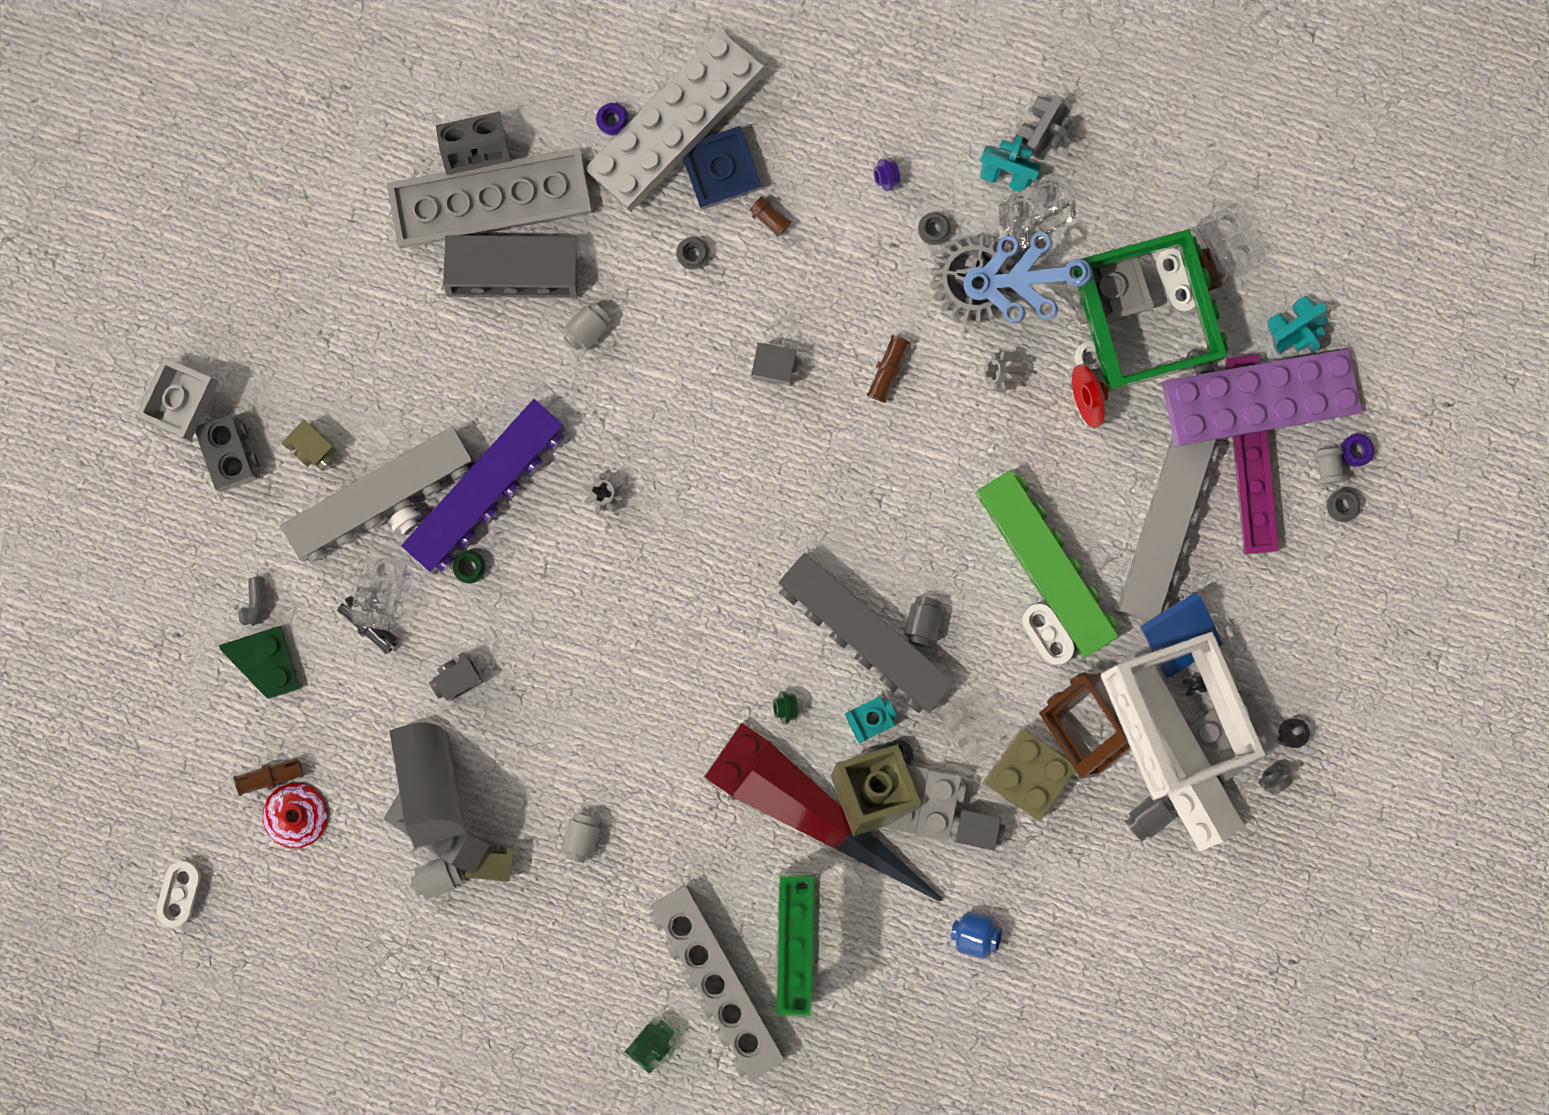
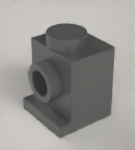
(455, 678)

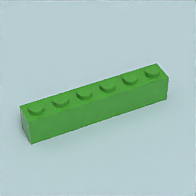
(1047, 564)

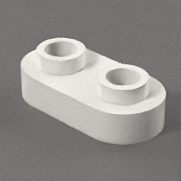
(1175, 279)
(1049, 633)
(176, 892)

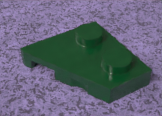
(264, 661)

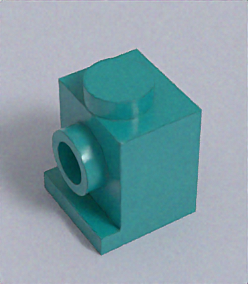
(859, 724)

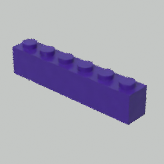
(483, 487)

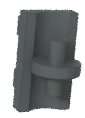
(1051, 129)

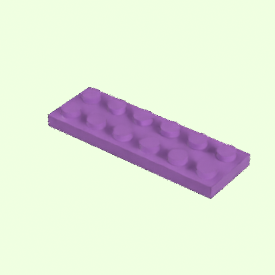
(1261, 397)

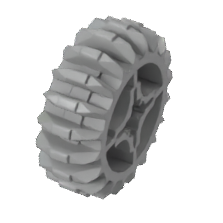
(968, 308)

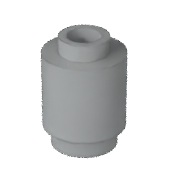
(586, 327)
(581, 837)
(436, 878)

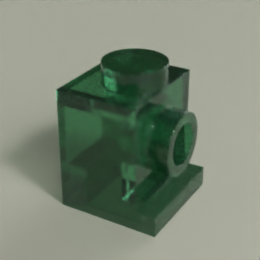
(651, 1044)

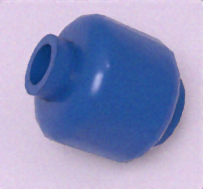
(976, 935)

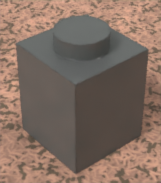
(775, 364)
(979, 830)

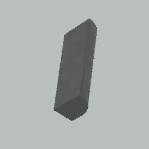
(511, 266)
(427, 783)

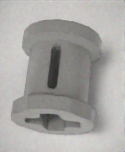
(1330, 466)

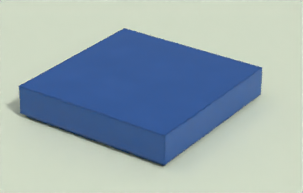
(1178, 624)

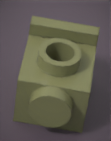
(310, 446)
(494, 864)

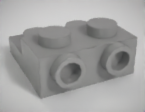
(1120, 290)
(177, 399)
(1215, 743)
(938, 795)

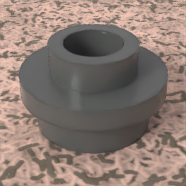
(938, 219)
(689, 243)
(1352, 501)

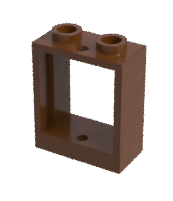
(1068, 738)

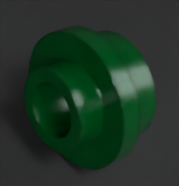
(458, 567)
(785, 707)

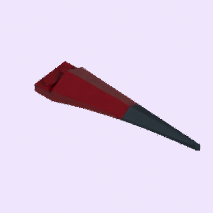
(769, 782)

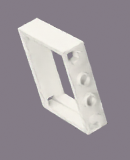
(1142, 731)

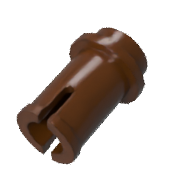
(769, 216)
(1207, 262)

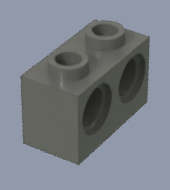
(472, 143)
(219, 456)

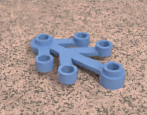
(1021, 278)

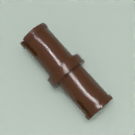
(888, 368)
(268, 776)

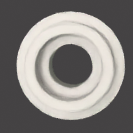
(1079, 357)
(406, 520)

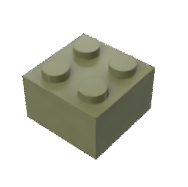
(1029, 774)

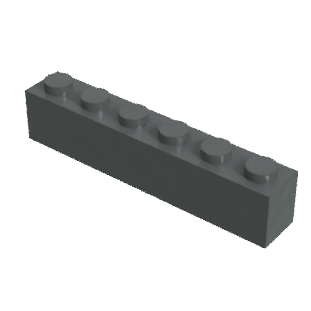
(865, 633)

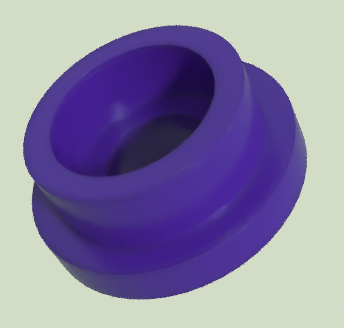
(611, 109)
(886, 174)
(1366, 446)

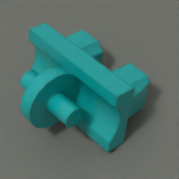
(996, 159)
(1301, 331)

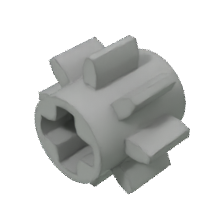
(1004, 371)
(598, 484)

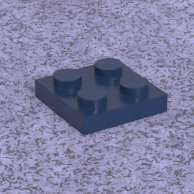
(721, 168)

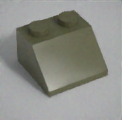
(874, 789)

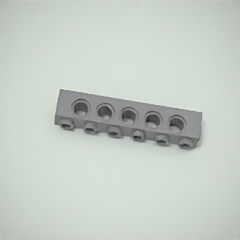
(767, 1053)

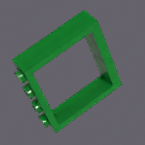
(1206, 308)
(795, 944)

